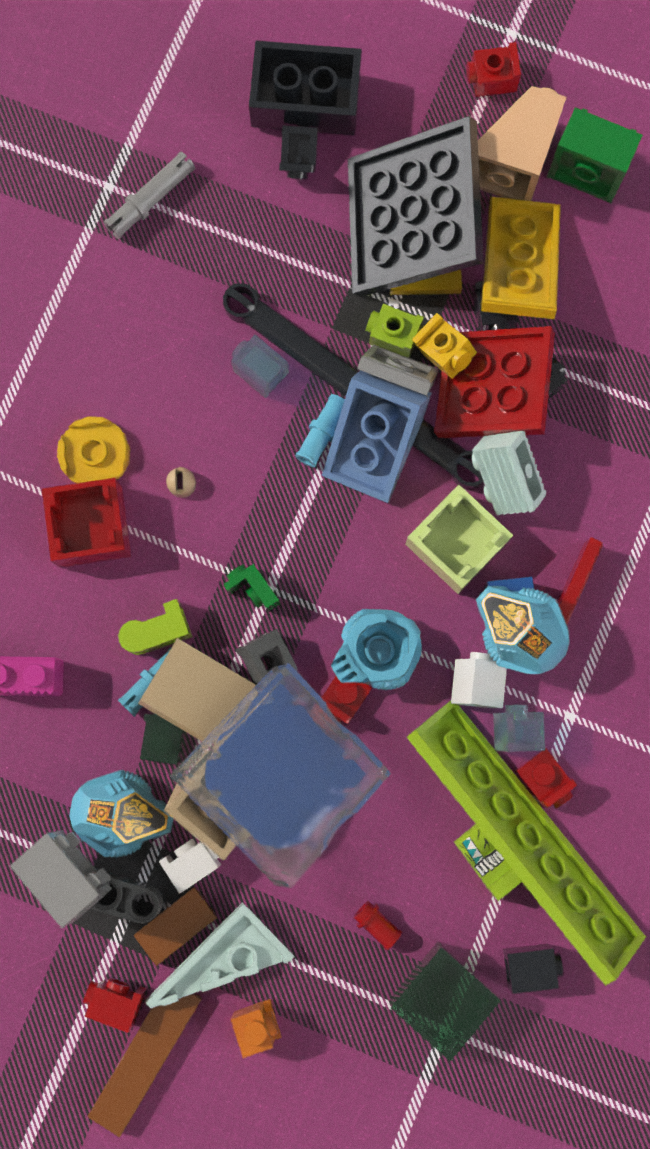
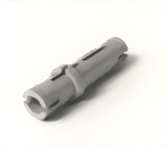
(149, 195)

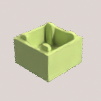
(458, 539)

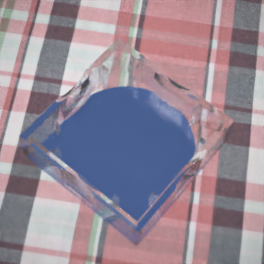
(281, 775)

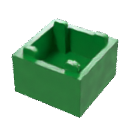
(594, 155)

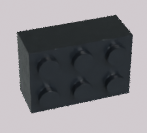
(305, 87)

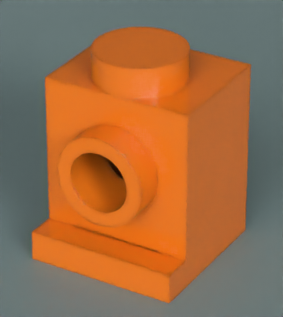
(255, 1028)

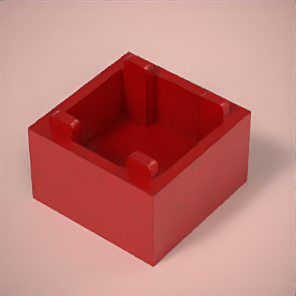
(86, 522)

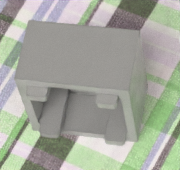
(61, 877)

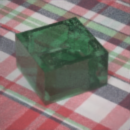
(444, 1001)

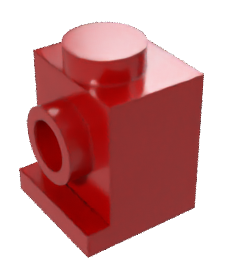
(494, 70)
(113, 1003)

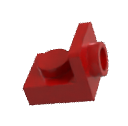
(345, 698)
(546, 780)

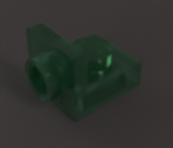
(161, 740)

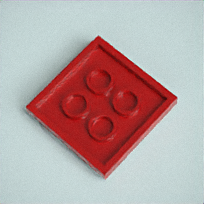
(501, 387)

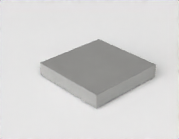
(398, 369)

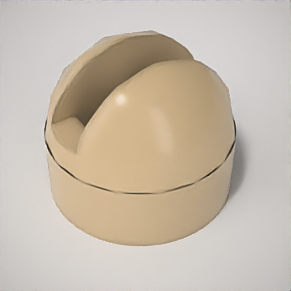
(189, 482)

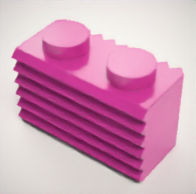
(31, 676)

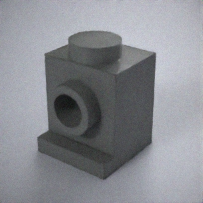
(269, 646)

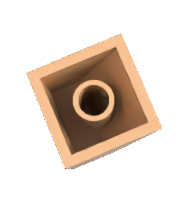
(518, 144)

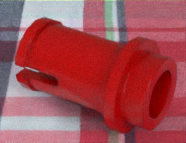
(377, 925)

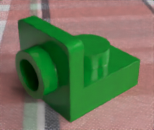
(259, 589)

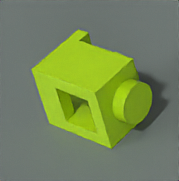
(395, 341)

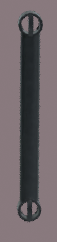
(337, 374)

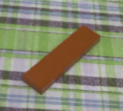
(141, 1063)

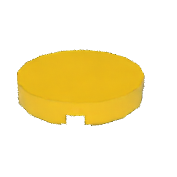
(93, 450)

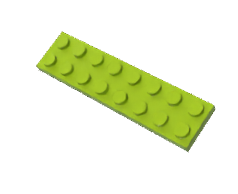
(528, 841)

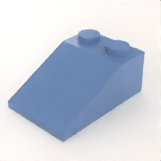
(374, 435)

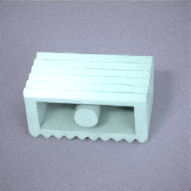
(509, 473)

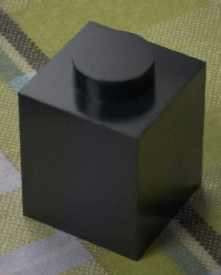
(532, 968)

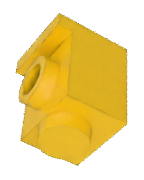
(444, 346)

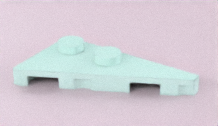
(232, 950)

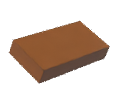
(175, 926)

